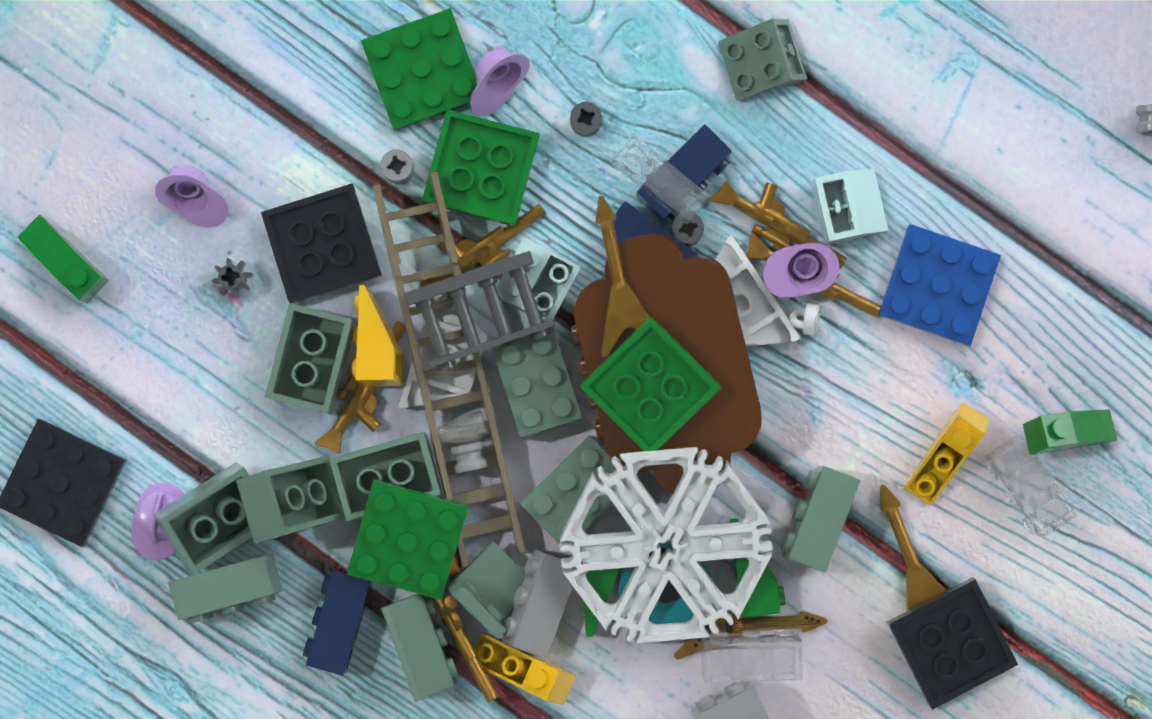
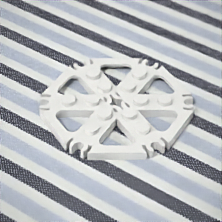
(683, 569)

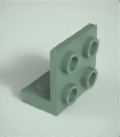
(762, 58)
(488, 587)

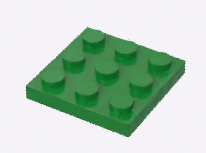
(421, 69)
(482, 167)
(650, 386)
(407, 539)

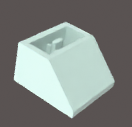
(849, 205)
(548, 277)

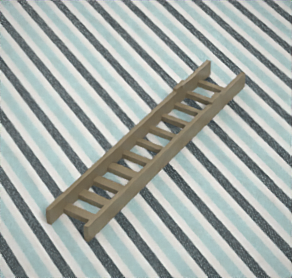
(492, 458)

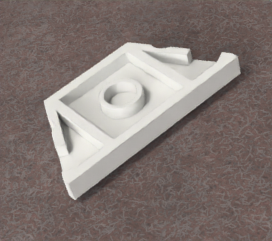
(758, 311)
(447, 384)

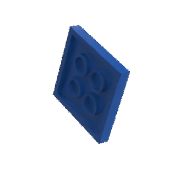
(939, 285)

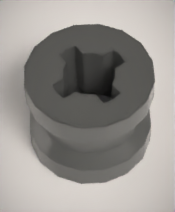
(588, 124)
(688, 234)

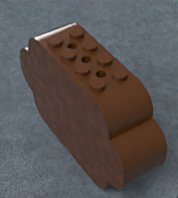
(699, 310)

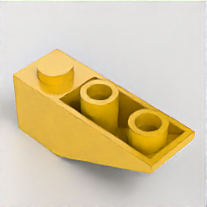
(378, 352)
(947, 453)
(524, 670)

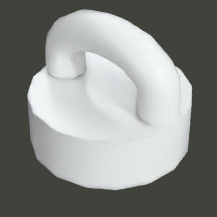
(811, 319)

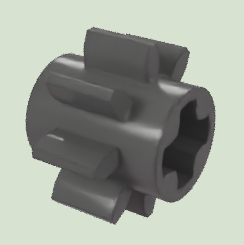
(224, 273)

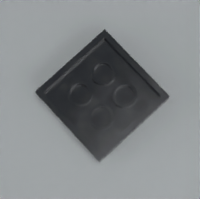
(321, 243)
(61, 482)
(952, 643)

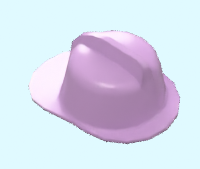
(497, 77)
(190, 196)
(800, 270)
(146, 532)

